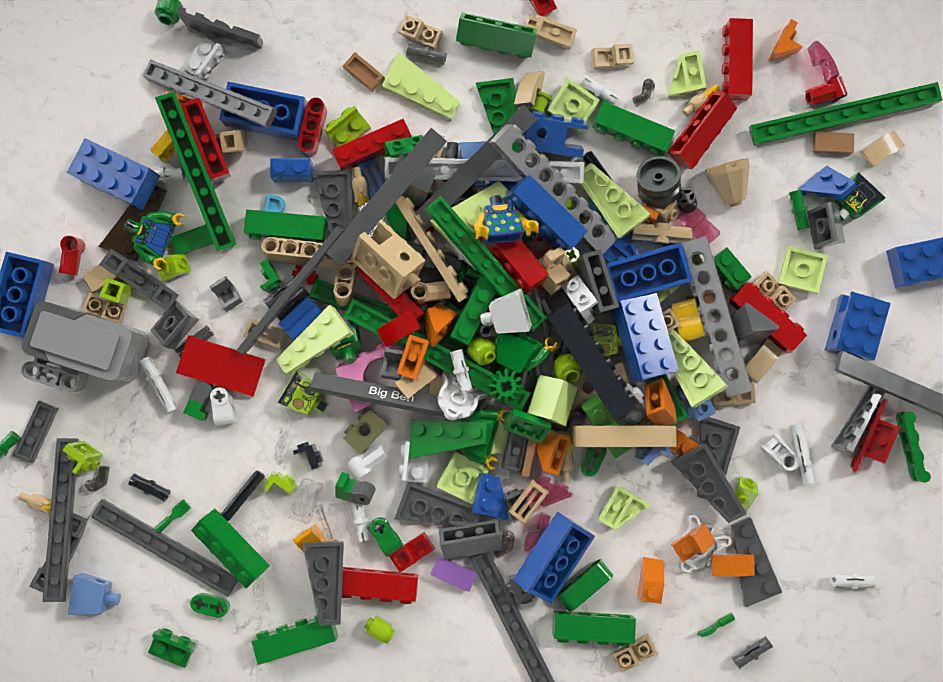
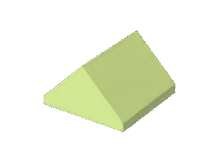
(552, 400)

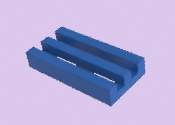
(367, 164)

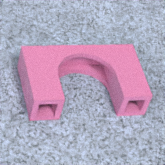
(358, 370)

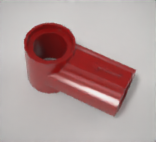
(831, 90)
(71, 258)

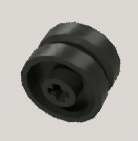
(658, 181)

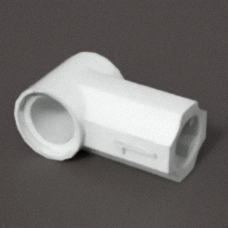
(363, 463)

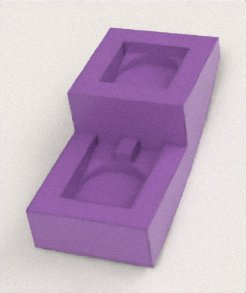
(453, 573)

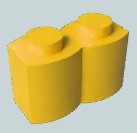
(690, 321)

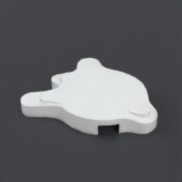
(457, 403)
(702, 560)

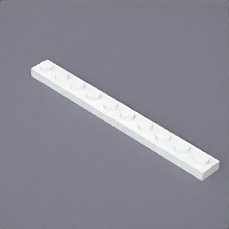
(499, 171)

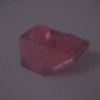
(556, 492)

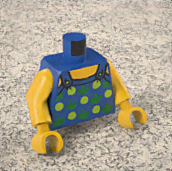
(502, 223)

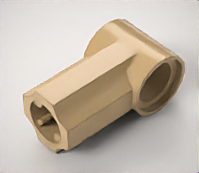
(432, 291)

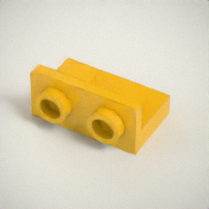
(164, 147)

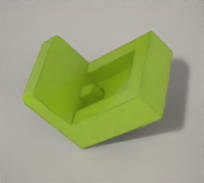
(176, 265)
(285, 482)
(746, 491)

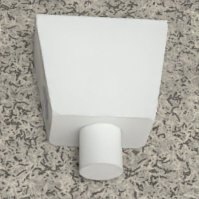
(508, 314)

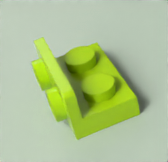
(347, 127)
(84, 454)

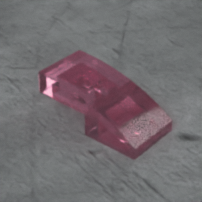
(820, 56)
(699, 224)
(534, 536)

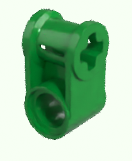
(387, 539)

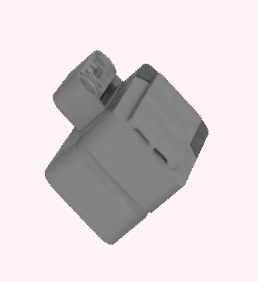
(81, 347)

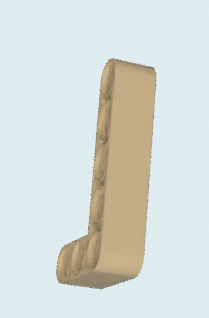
(300, 257)
(623, 436)

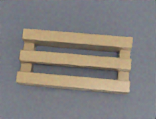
(280, 339)
(538, 488)

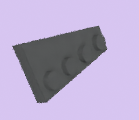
(199, 23)
(336, 197)
(858, 420)
(720, 439)
(708, 478)
(433, 506)
(325, 574)
(764, 582)

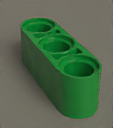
(585, 585)

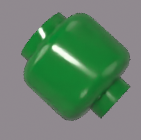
(167, 11)

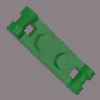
(913, 454)

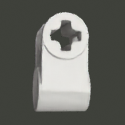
(223, 409)
(777, 450)

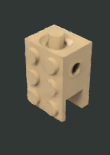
(388, 260)

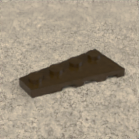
(120, 239)

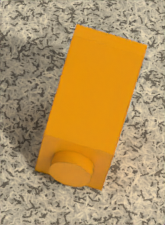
(312, 534)

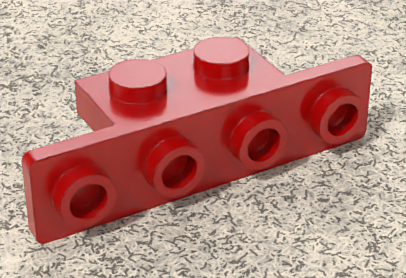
(878, 441)

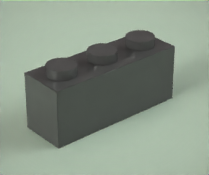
(597, 280)
(470, 539)

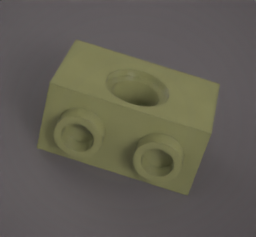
(359, 441)

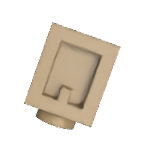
(667, 213)

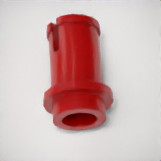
(312, 277)

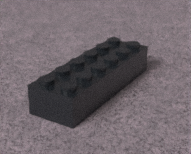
(593, 363)

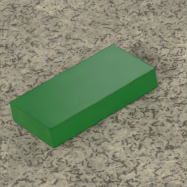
(192, 240)

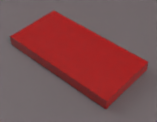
(220, 366)

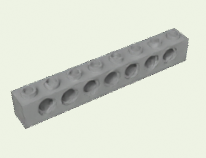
(503, 144)
(742, 383)

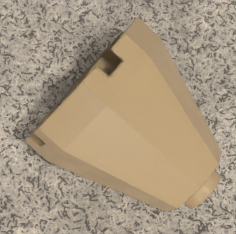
(730, 180)

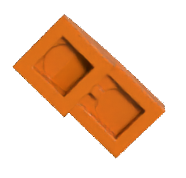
(733, 565)

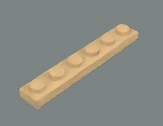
(437, 255)

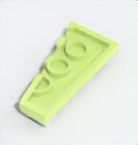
(416, 86)
(613, 202)
(473, 206)
(320, 335)
(694, 374)

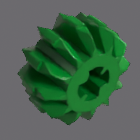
(504, 379)

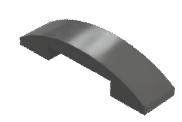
(139, 279)
(78, 527)

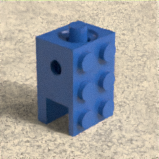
(550, 134)
(857, 326)

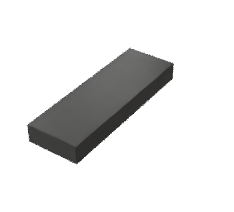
(36, 431)

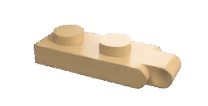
(552, 31)

